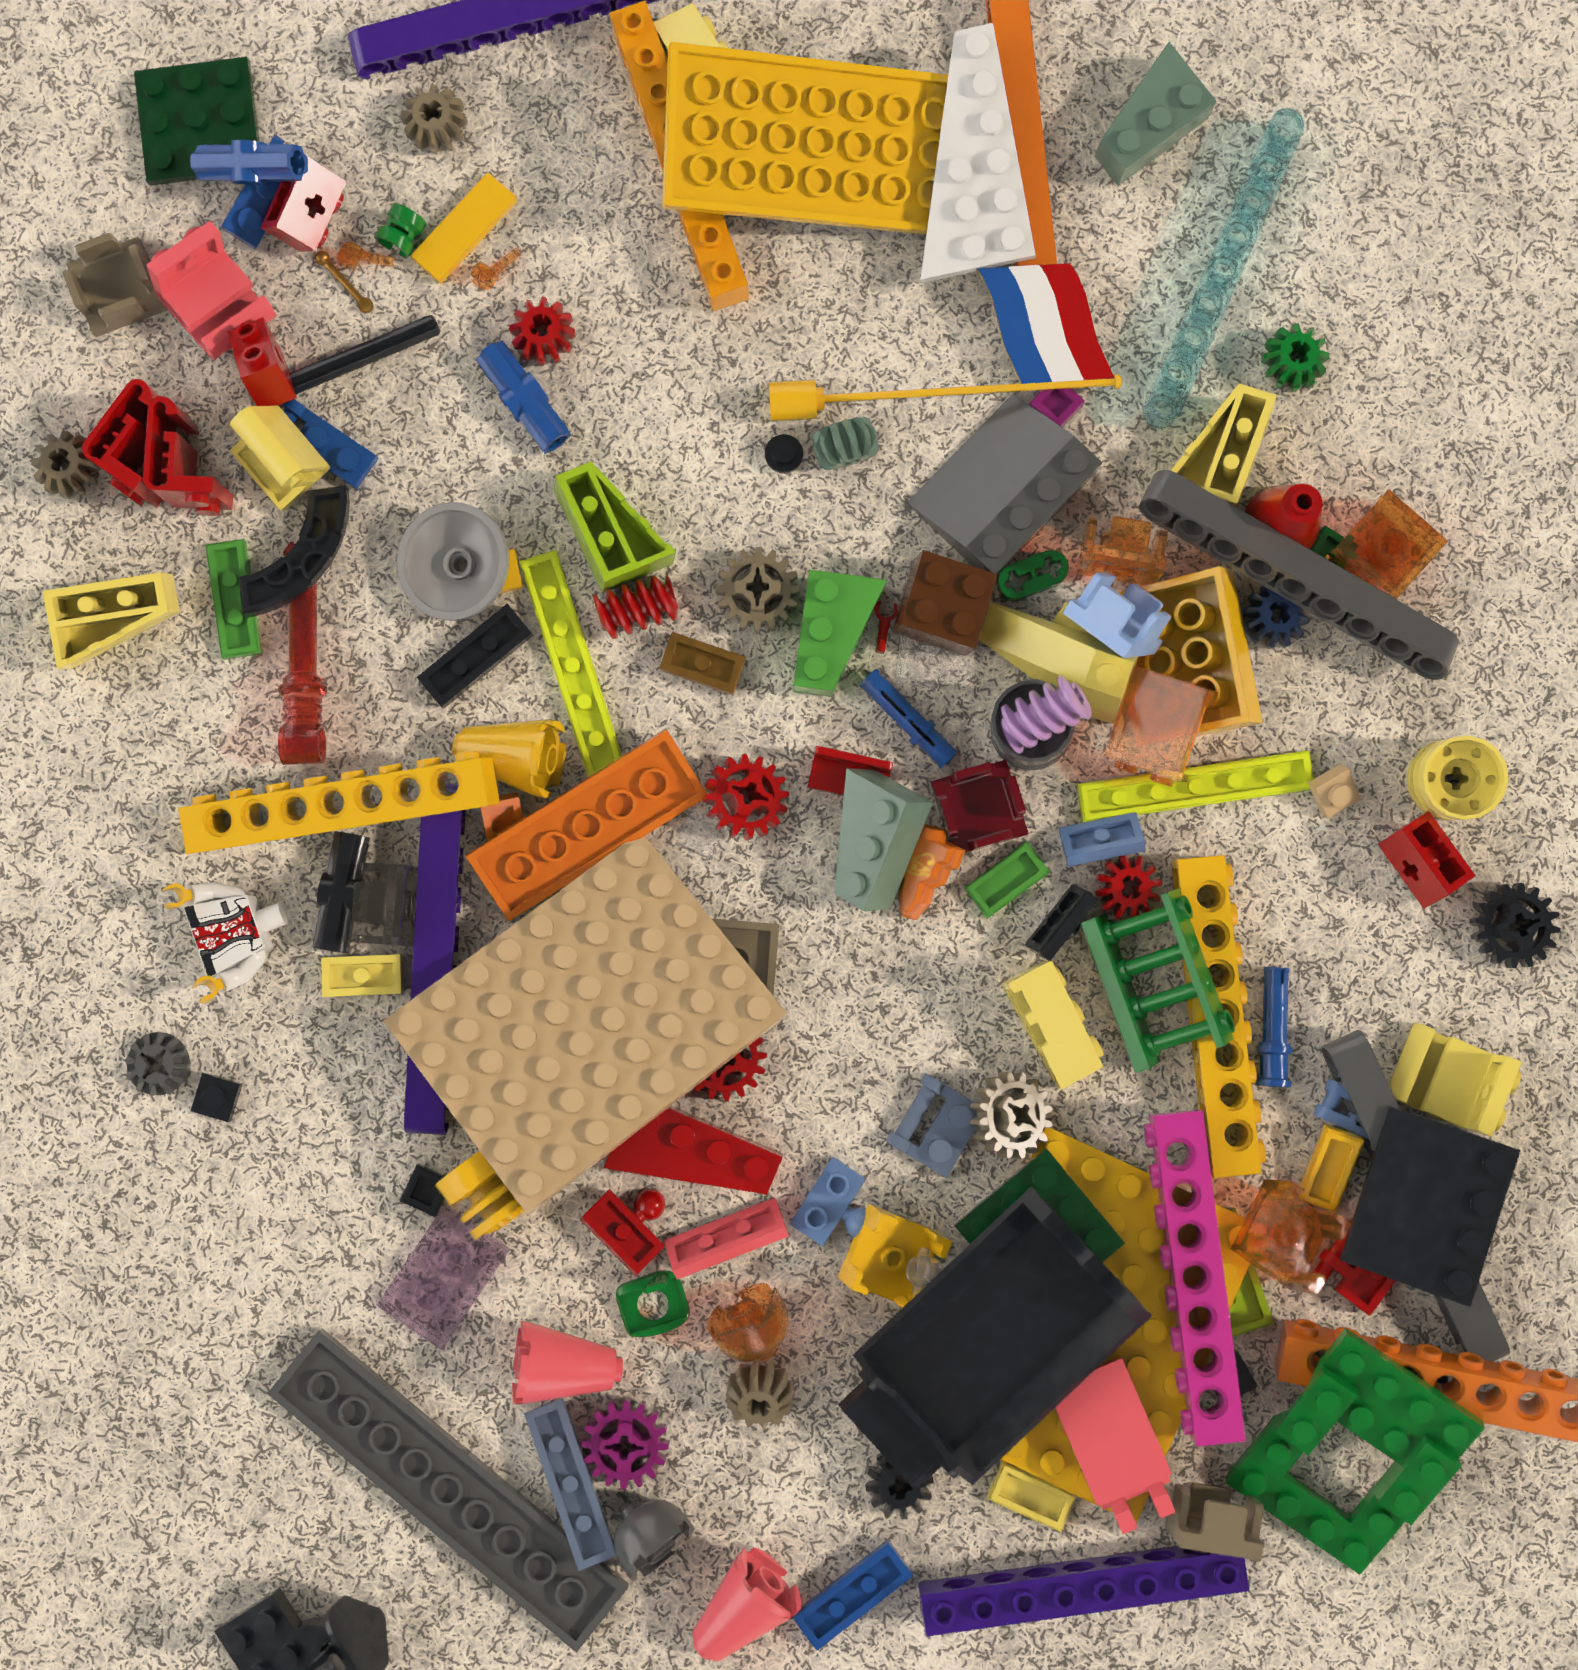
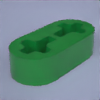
(1029, 567)

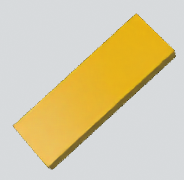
(464, 228)

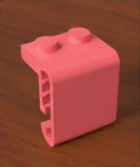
(206, 289)

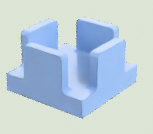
(1123, 623)

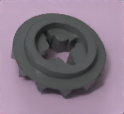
(175, 1061)

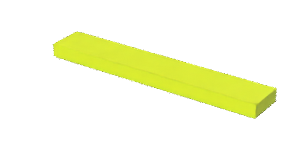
(571, 661)
(1203, 787)

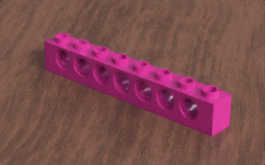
(1224, 1420)

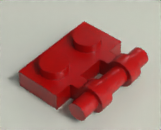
(1357, 1285)

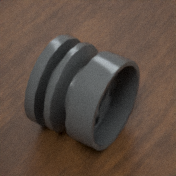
(1042, 754)

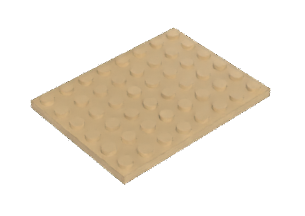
(584, 1021)

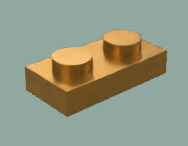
(702, 663)

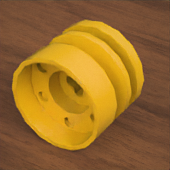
(484, 1190)

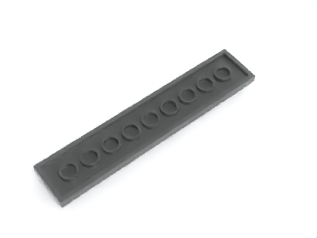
(446, 1488)

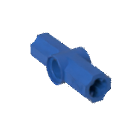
(249, 162)
(523, 396)

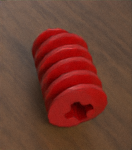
(636, 606)

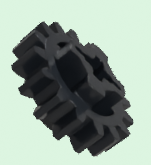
(1509, 911)

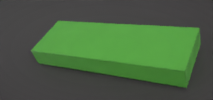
(236, 633)

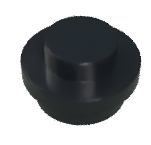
(783, 453)

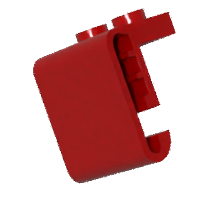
(119, 442)
(172, 462)

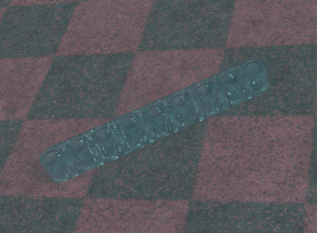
(1233, 254)

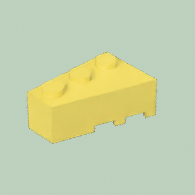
(105, 614)

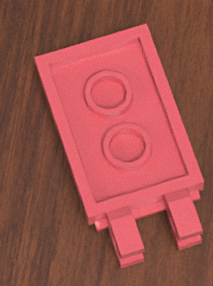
(1115, 1443)

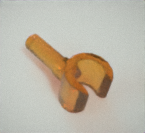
(351, 254)
(487, 276)

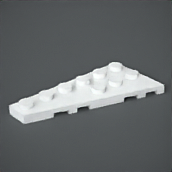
(977, 188)

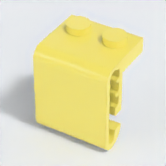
(276, 454)
(1454, 1080)

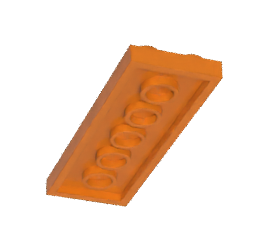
(586, 824)

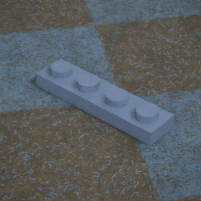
(571, 1484)

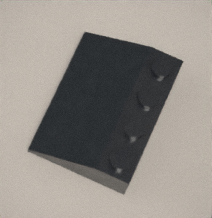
(1430, 1206)

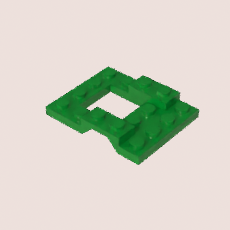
(1387, 1410)

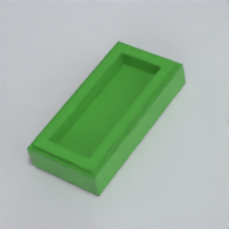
(1006, 880)

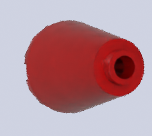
(1289, 509)

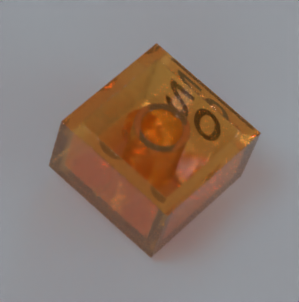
(1387, 545)

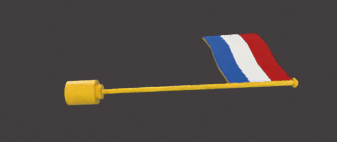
(1042, 329)

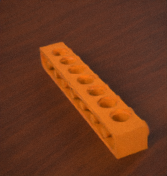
(1470, 1371)

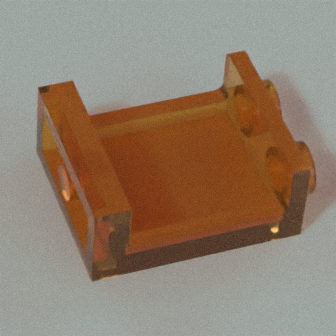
(1158, 725)

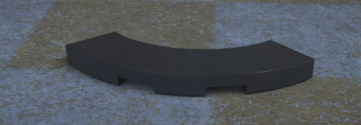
(306, 561)

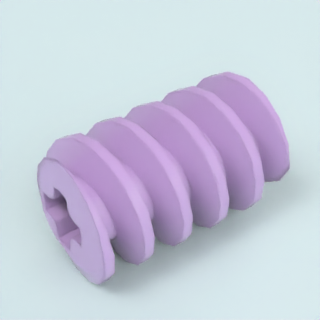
(1044, 714)

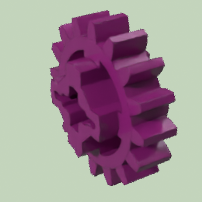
(642, 1443)

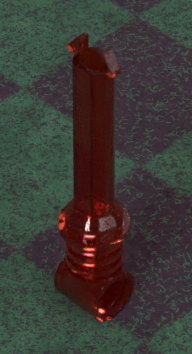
(301, 736)

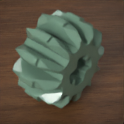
(845, 443)

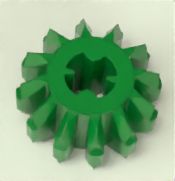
(1288, 370)

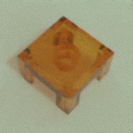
(1285, 1235)

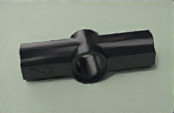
(337, 892)

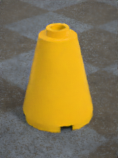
(522, 752)

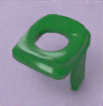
(627, 1300)

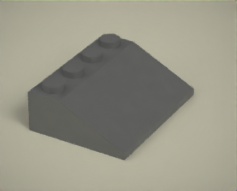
(1004, 485)

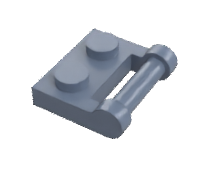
(946, 1134)

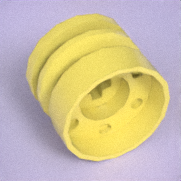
(1480, 774)

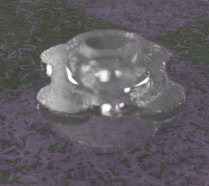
(922, 1269)

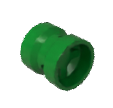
(400, 229)

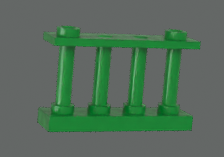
(1132, 1009)

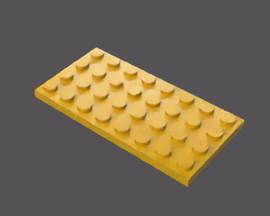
(800, 138)

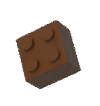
(944, 603)

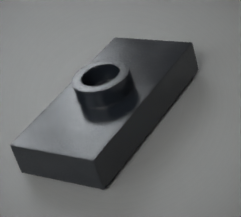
(1061, 922)

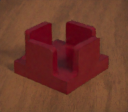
(980, 806)

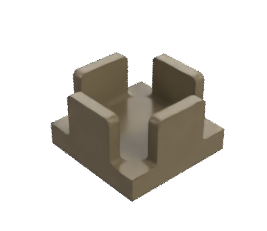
(112, 283)
(1211, 1524)

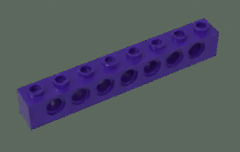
(1077, 1588)

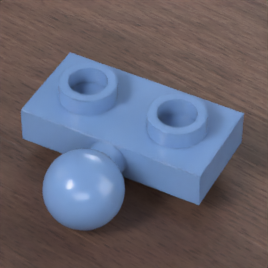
(830, 1203)

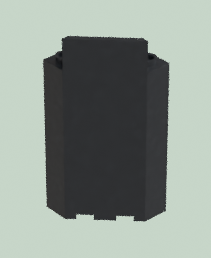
(990, 1346)

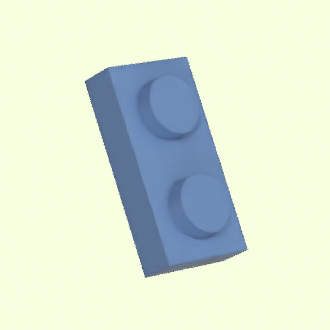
(1102, 839)

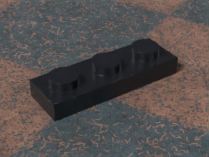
(475, 656)

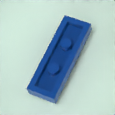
(852, 1594)

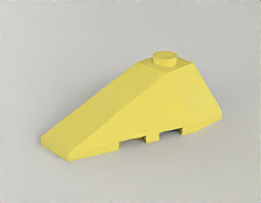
(1052, 650)

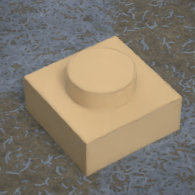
(1334, 790)

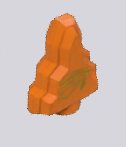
(927, 870)

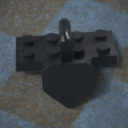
(275, 1638)

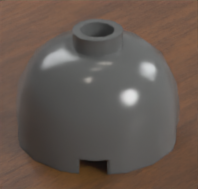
(648, 1535)

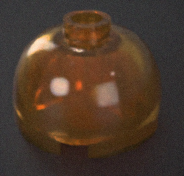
(752, 1326)

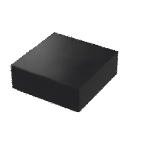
(422, 1192)

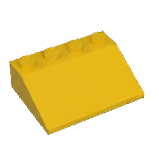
(1207, 645)

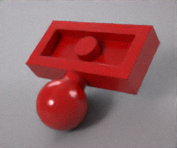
(624, 1229)

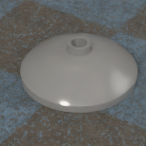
(431, 557)

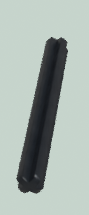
(364, 353)

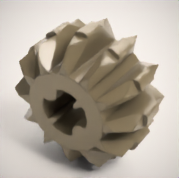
(436, 130)
(57, 478)
(759, 1394)

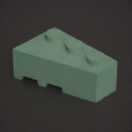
(1156, 116)
(876, 838)

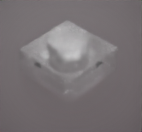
(700, 834)

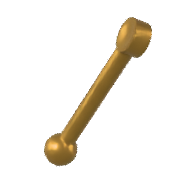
(364, 304)

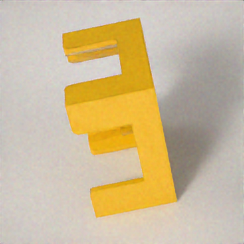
(882, 1252)

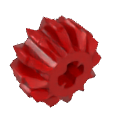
(529, 338)
(1115, 886)

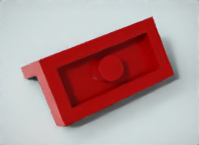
(830, 767)

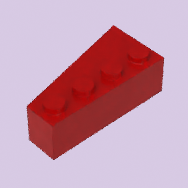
(696, 1152)

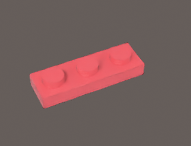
(726, 1238)

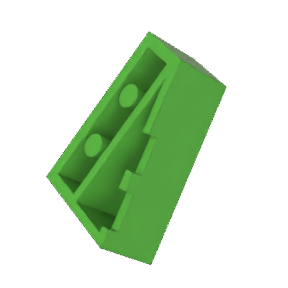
(832, 625)

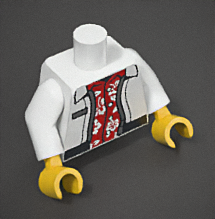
(227, 932)

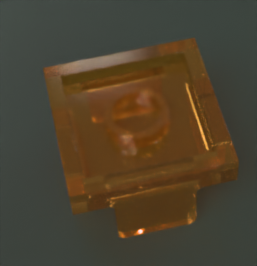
(1123, 551)

